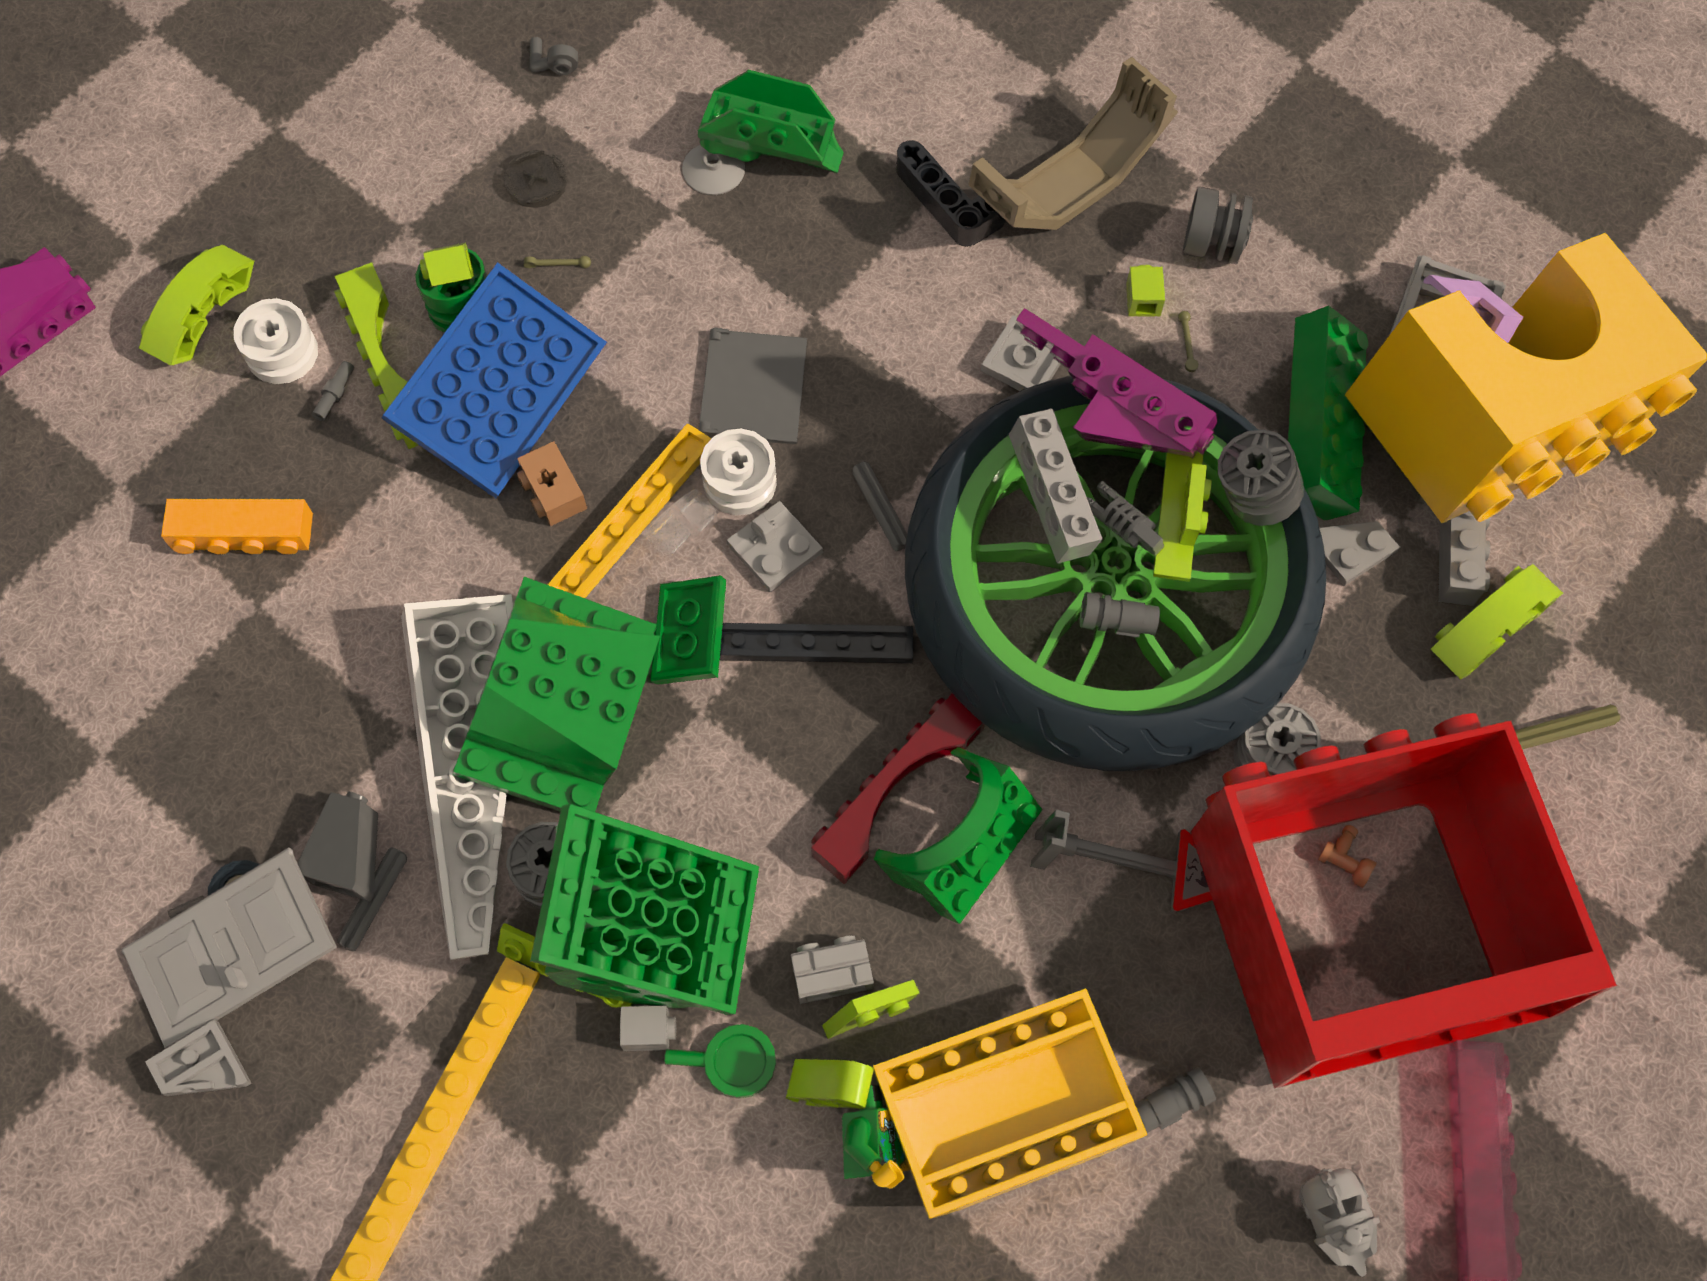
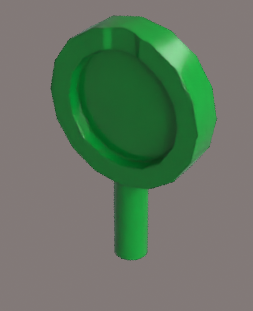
(737, 1060)

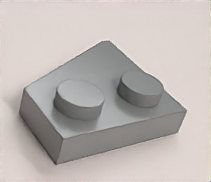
(198, 1064)

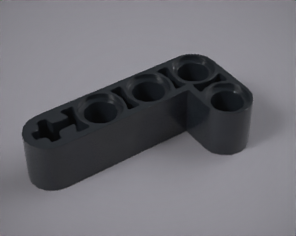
(936, 188)

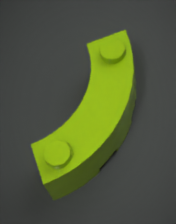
(181, 310)
(1505, 611)

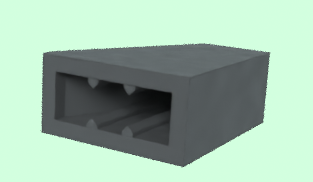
(343, 847)

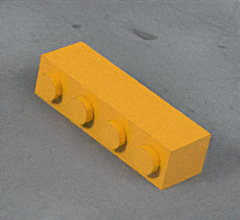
(237, 525)

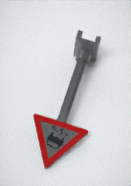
(1189, 881)

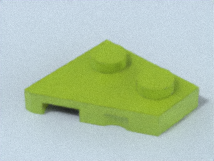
(870, 1007)

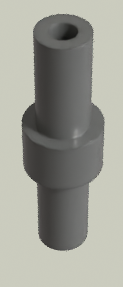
(333, 391)

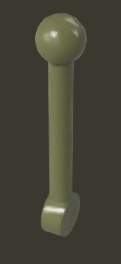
(531, 262)
(1191, 364)

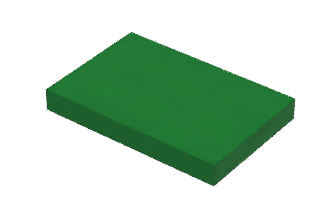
(689, 630)

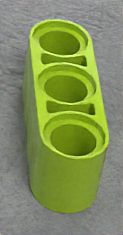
(830, 1083)

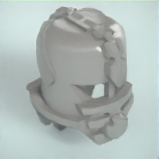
(1341, 1217)

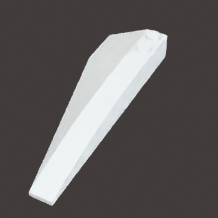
(448, 663)

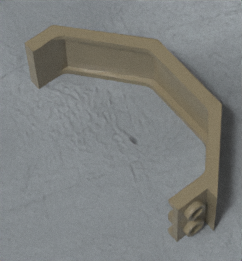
(1091, 163)

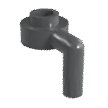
(560, 58)

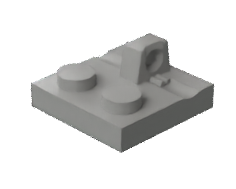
(774, 546)

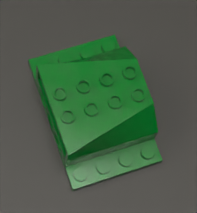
(558, 699)
(643, 915)

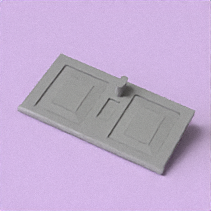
(228, 948)

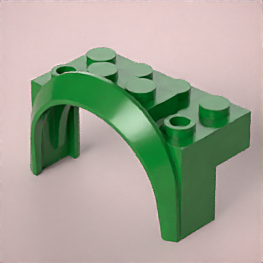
(967, 859)

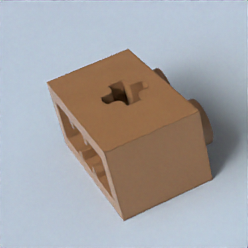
(548, 466)

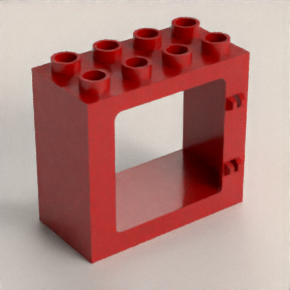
(1502, 858)

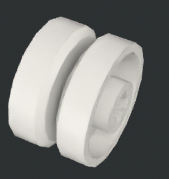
(275, 341)
(738, 471)

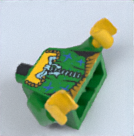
(872, 1144)

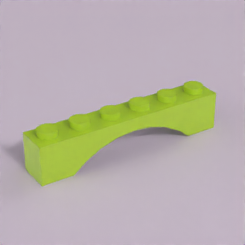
(368, 305)

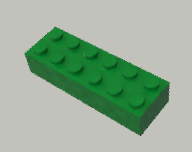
(1322, 421)

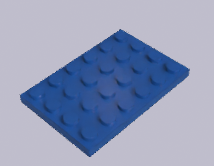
(494, 380)

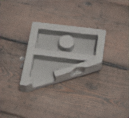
(1356, 548)

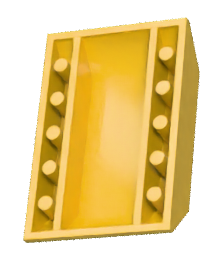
(1008, 1103)

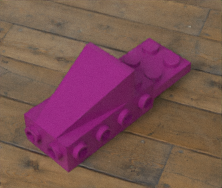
(37, 305)
(1122, 415)

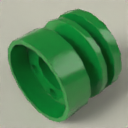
(447, 300)

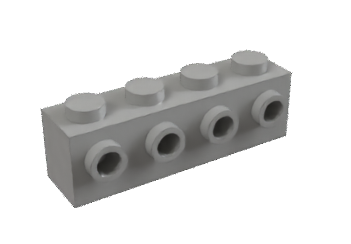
(1463, 559)

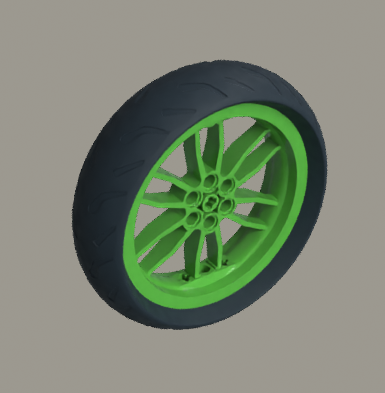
(1064, 719)

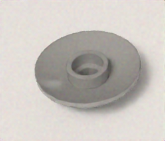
(712, 178)

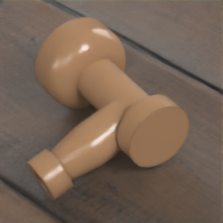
(1338, 856)

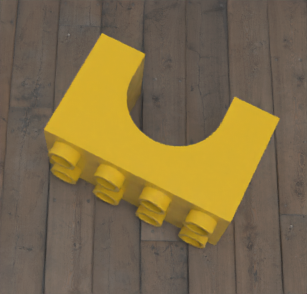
(1498, 416)

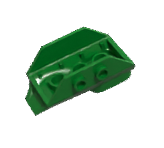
(770, 118)

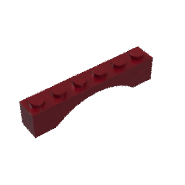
(846, 842)

